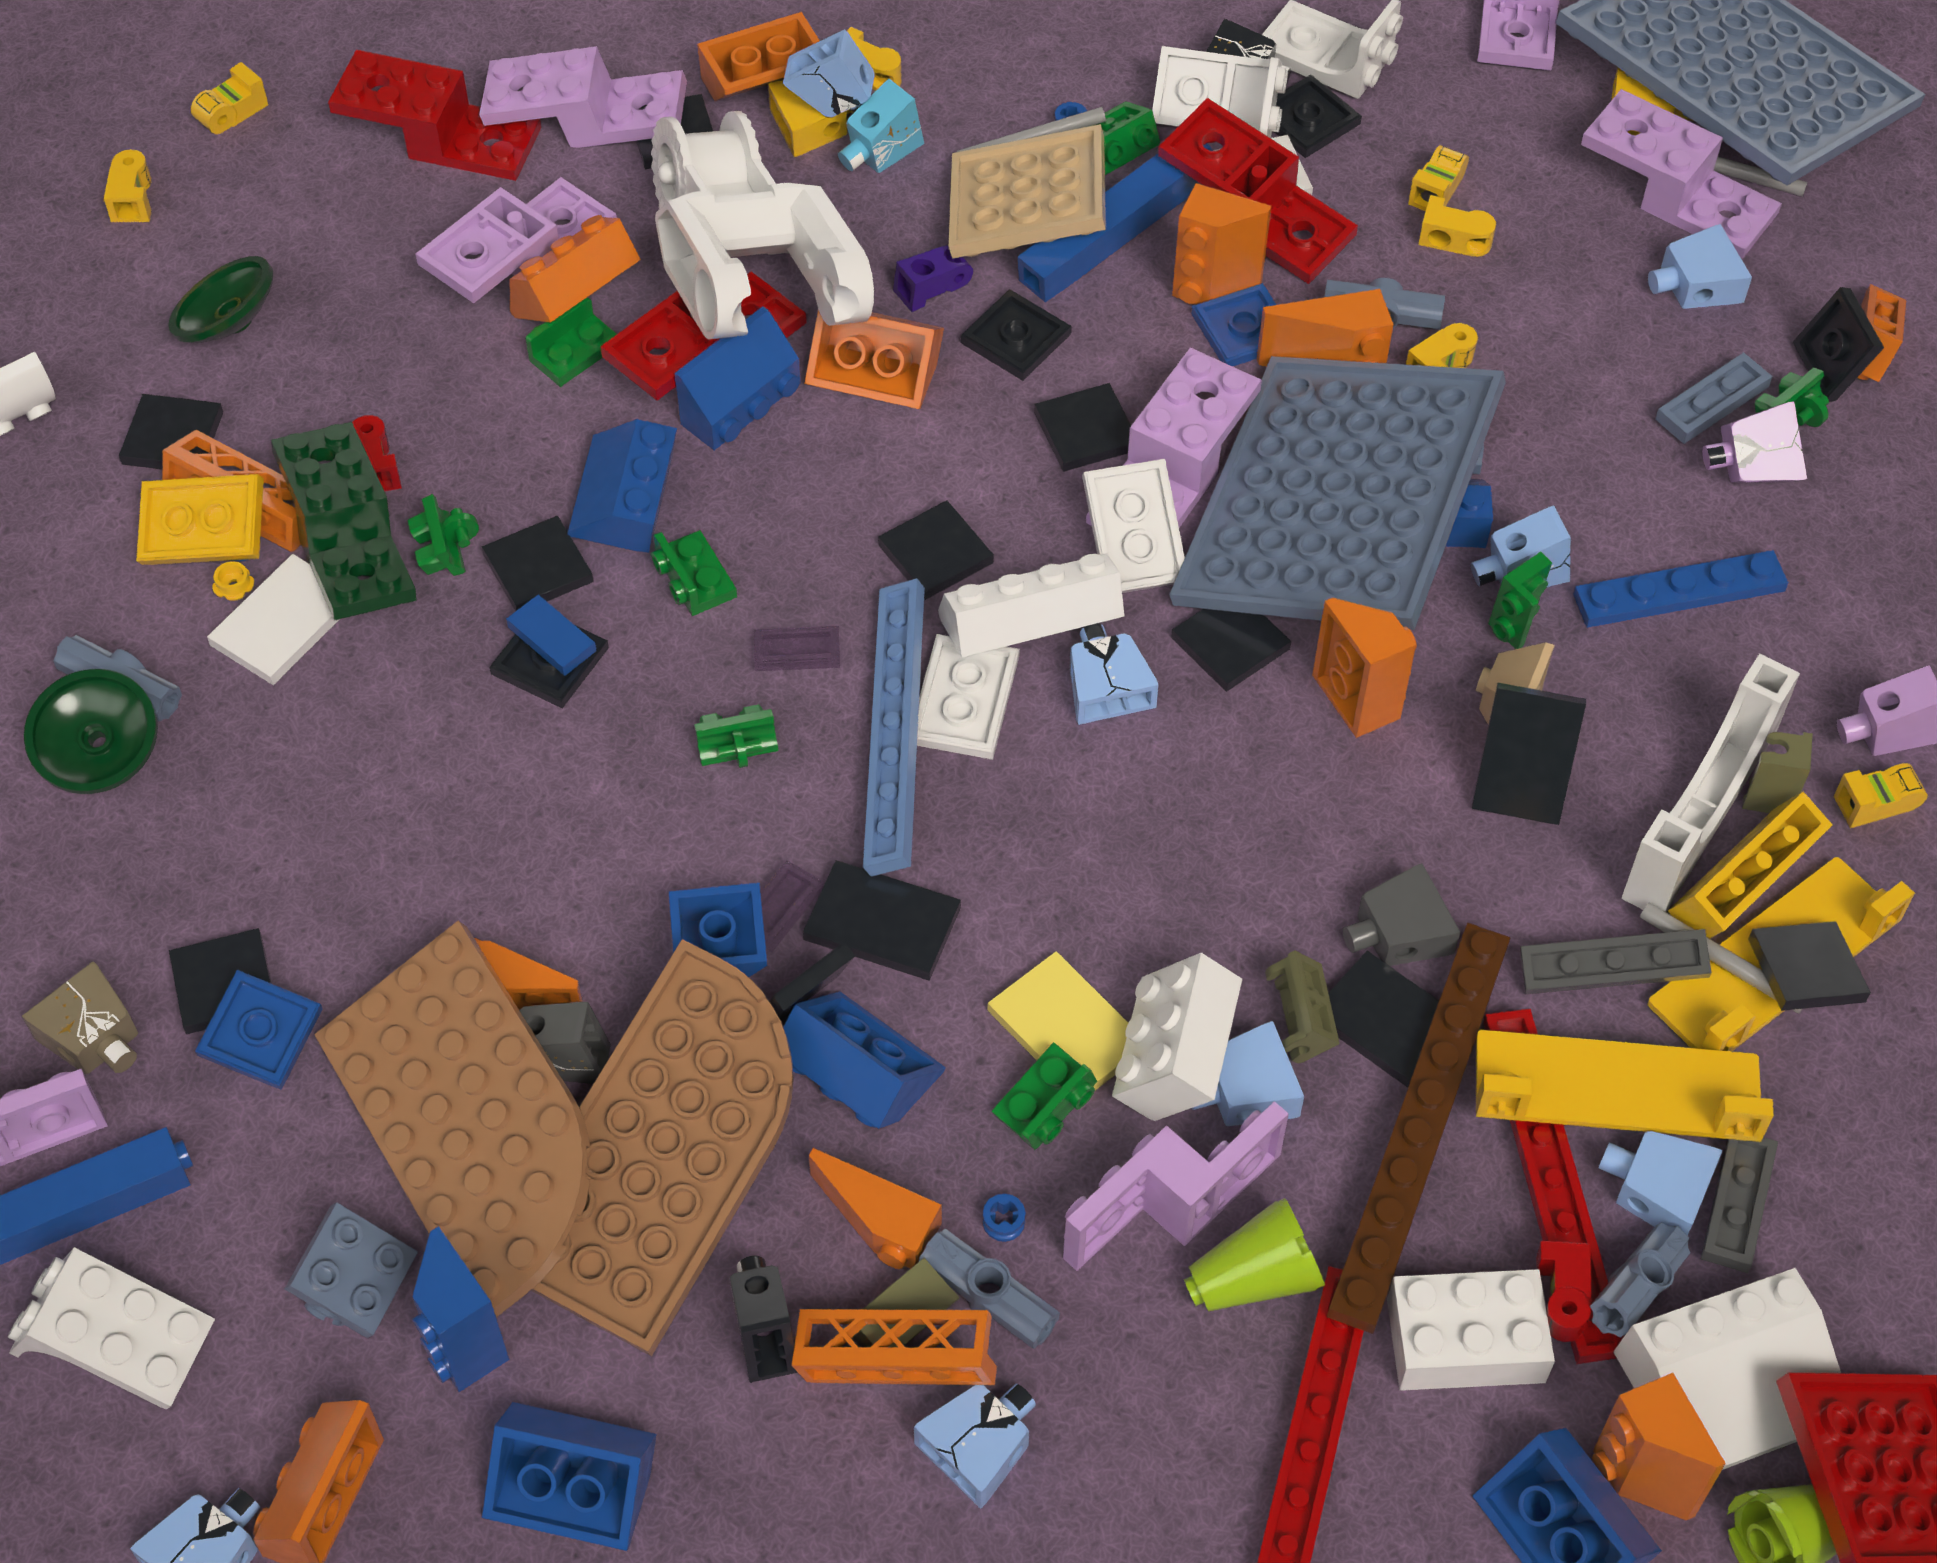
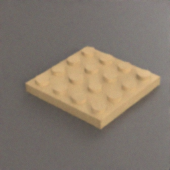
(1027, 191)

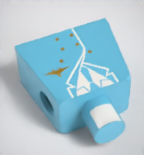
(882, 129)

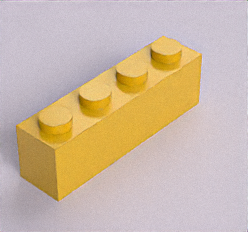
(1752, 866)

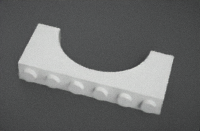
(1682, 835)

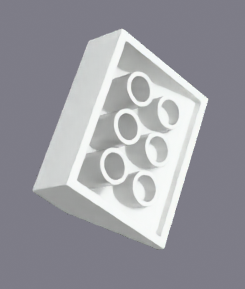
(1732, 1355)

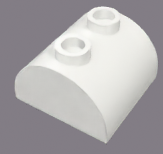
(24, 391)

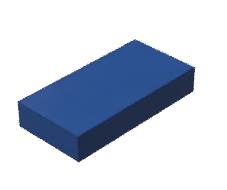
(551, 635)

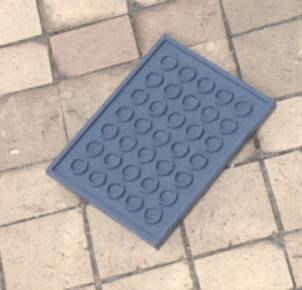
(1750, 73)
(1340, 488)

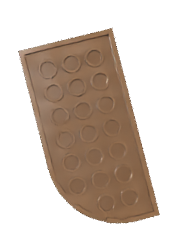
(467, 1112)
(673, 1145)

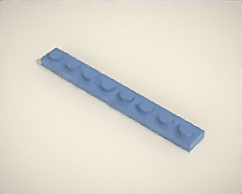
(894, 729)

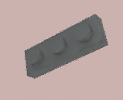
(1739, 1203)

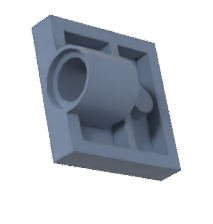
(350, 1271)

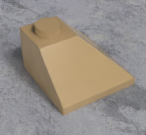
(1518, 667)

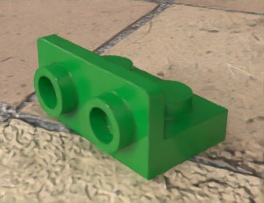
(1128, 134)
(568, 343)
(693, 572)
(1519, 600)
(1046, 1097)

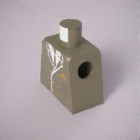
(85, 1023)

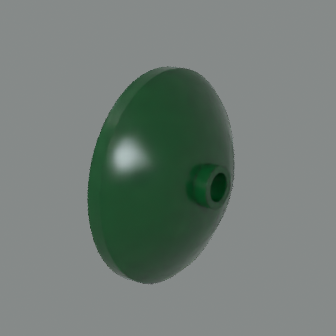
(222, 301)
(78, 712)

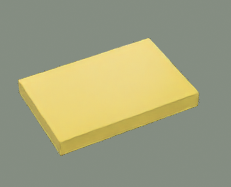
(1062, 1008)

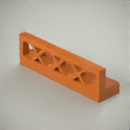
(278, 517)
(894, 1364)

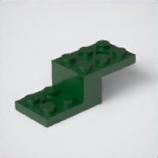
(343, 520)

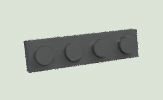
(1615, 961)

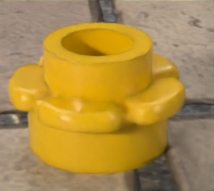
(229, 573)

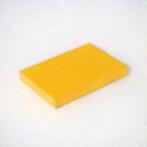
(200, 519)

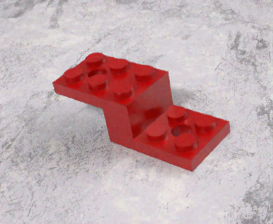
(433, 113)
(1263, 172)
(674, 328)

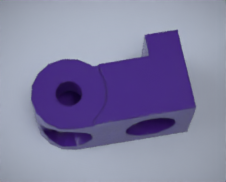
(929, 276)

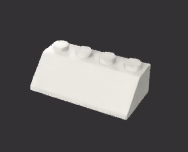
(1032, 604)

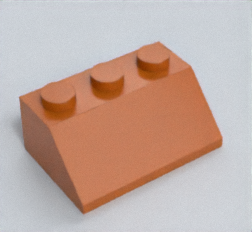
(752, 55)
(1219, 245)
(571, 270)
(875, 358)
(1363, 663)
(1658, 1449)
(319, 1484)

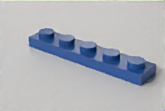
(1680, 588)

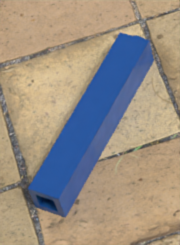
(1129, 210)
(91, 1193)

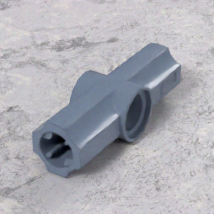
(1403, 305)
(79, 654)
(1640, 1279)
(1011, 1306)

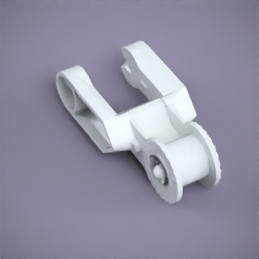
(726, 205)

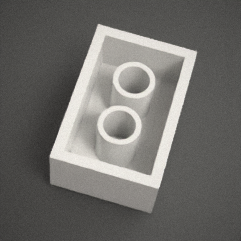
(1177, 1037)
(1470, 1329)

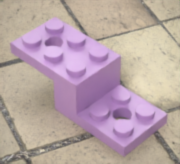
(1529, 17)
(581, 96)
(1679, 170)
(506, 236)
(1188, 428)
(47, 1115)
(1173, 1184)

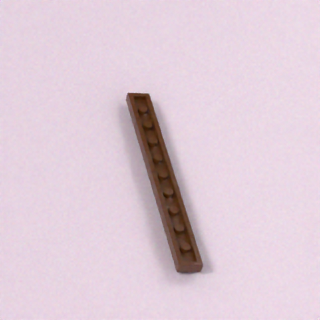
(1418, 1130)

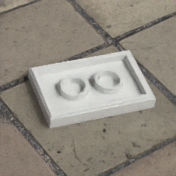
(1136, 523)
(276, 622)
(965, 698)

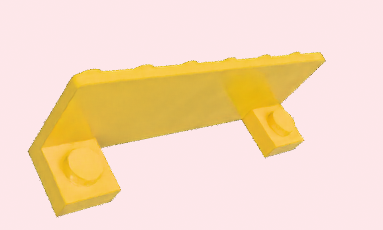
(1728, 1011)
(1620, 1086)

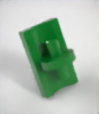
(1806, 394)
(447, 532)
(736, 736)

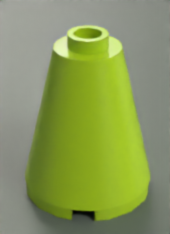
(1256, 1263)
(1780, 1526)

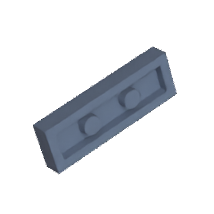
(1713, 398)

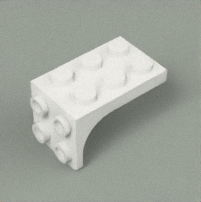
(1335, 50)
(1236, 83)
(112, 1327)

